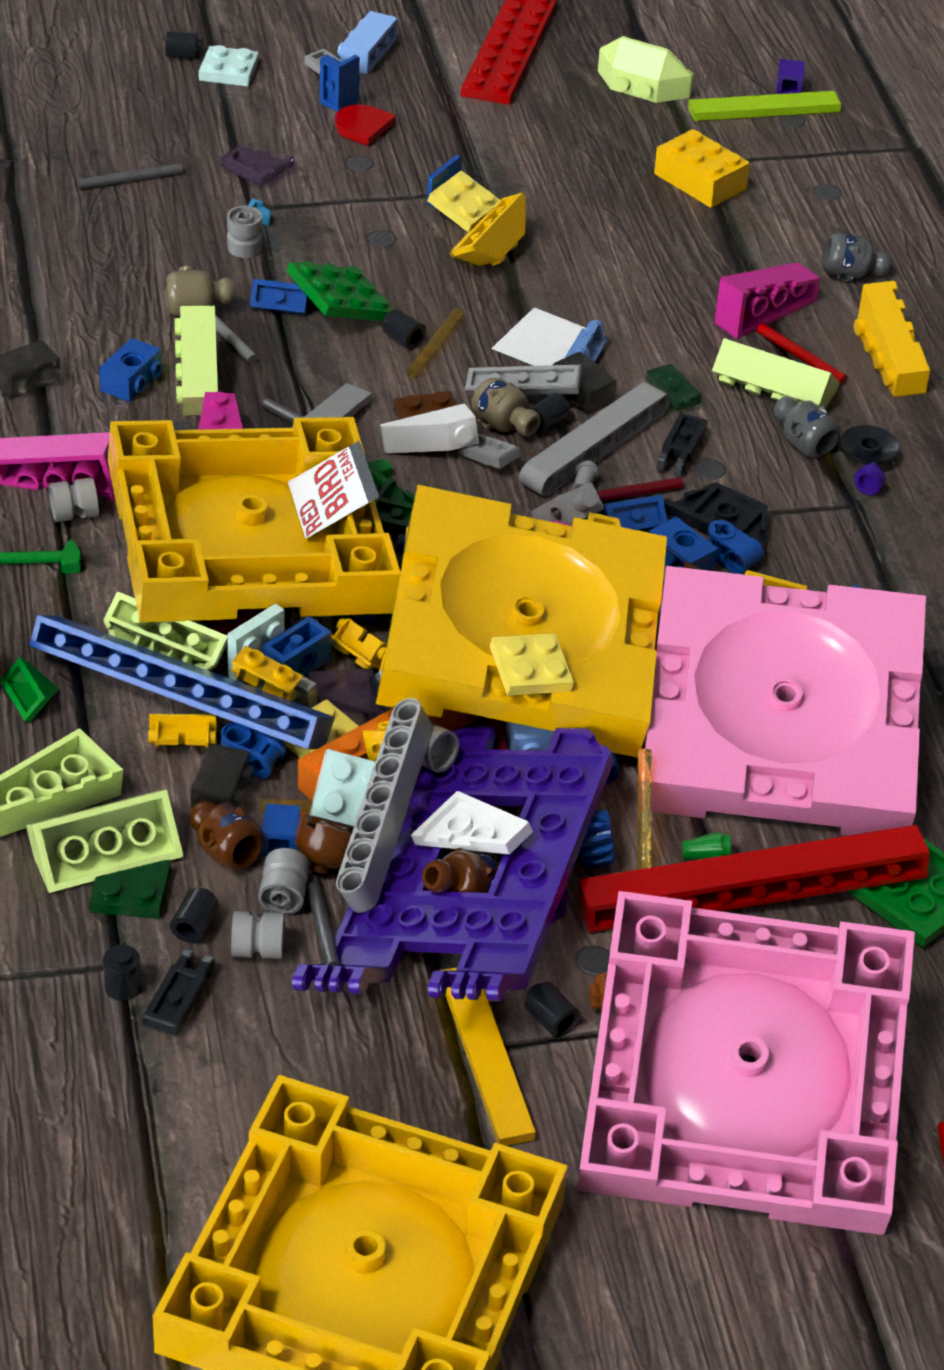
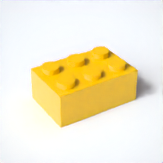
(702, 168)

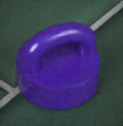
(869, 479)

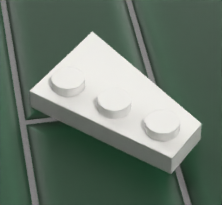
(472, 826)

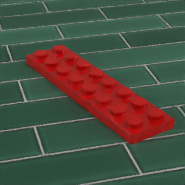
(508, 50)

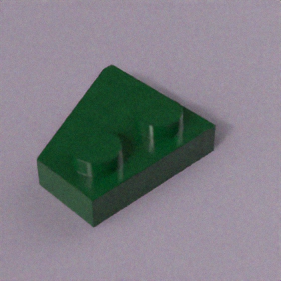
(394, 506)
(132, 891)

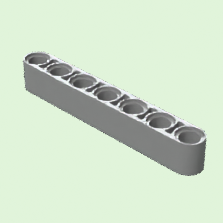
(594, 438)
(384, 806)

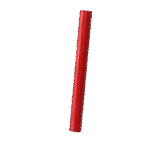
(799, 352)

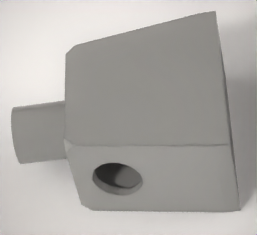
(571, 504)

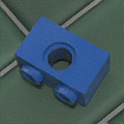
(130, 369)
(686, 545)
(301, 647)

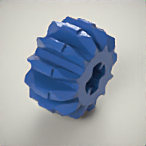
(598, 844)

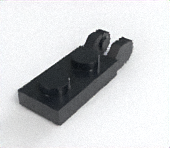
(682, 442)
(178, 993)

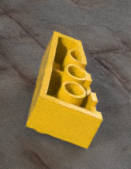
(891, 340)

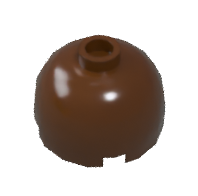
(322, 842)

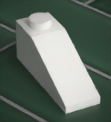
(431, 431)

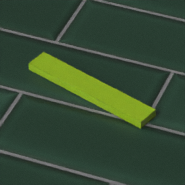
(764, 105)

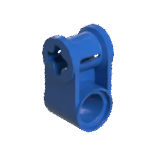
(735, 549)
(256, 742)

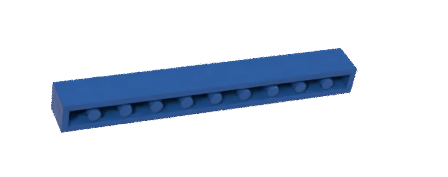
(182, 681)

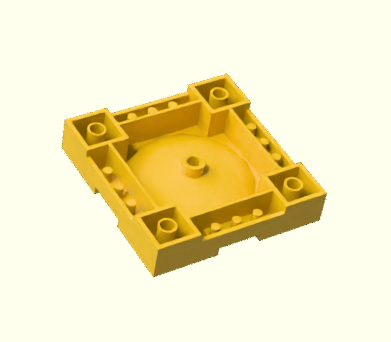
(220, 529)
(494, 573)
(359, 1246)

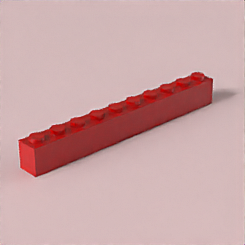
(766, 874)

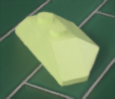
(644, 71)
(176, 639)

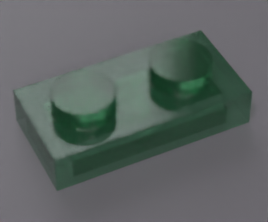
(671, 381)

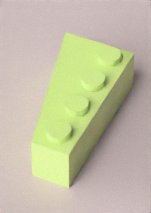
(198, 356)
(57, 782)

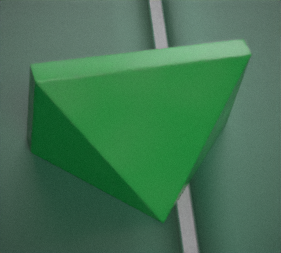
(27, 688)

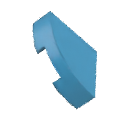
(266, 214)

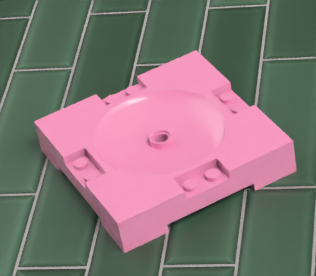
(786, 702)
(785, 1135)

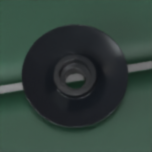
(869, 444)

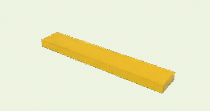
(491, 1069)

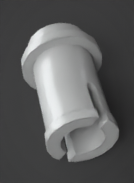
(586, 472)

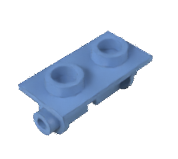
(589, 341)

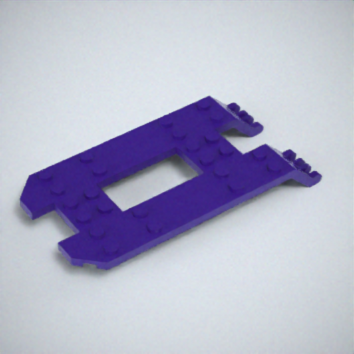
(494, 930)

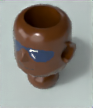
(227, 834)
(460, 872)

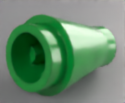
(707, 846)

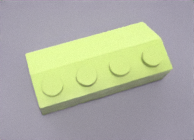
(773, 374)
(104, 840)

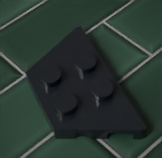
(720, 502)

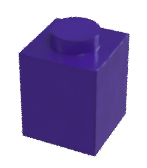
(790, 76)

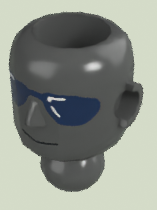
(852, 257)
(807, 426)

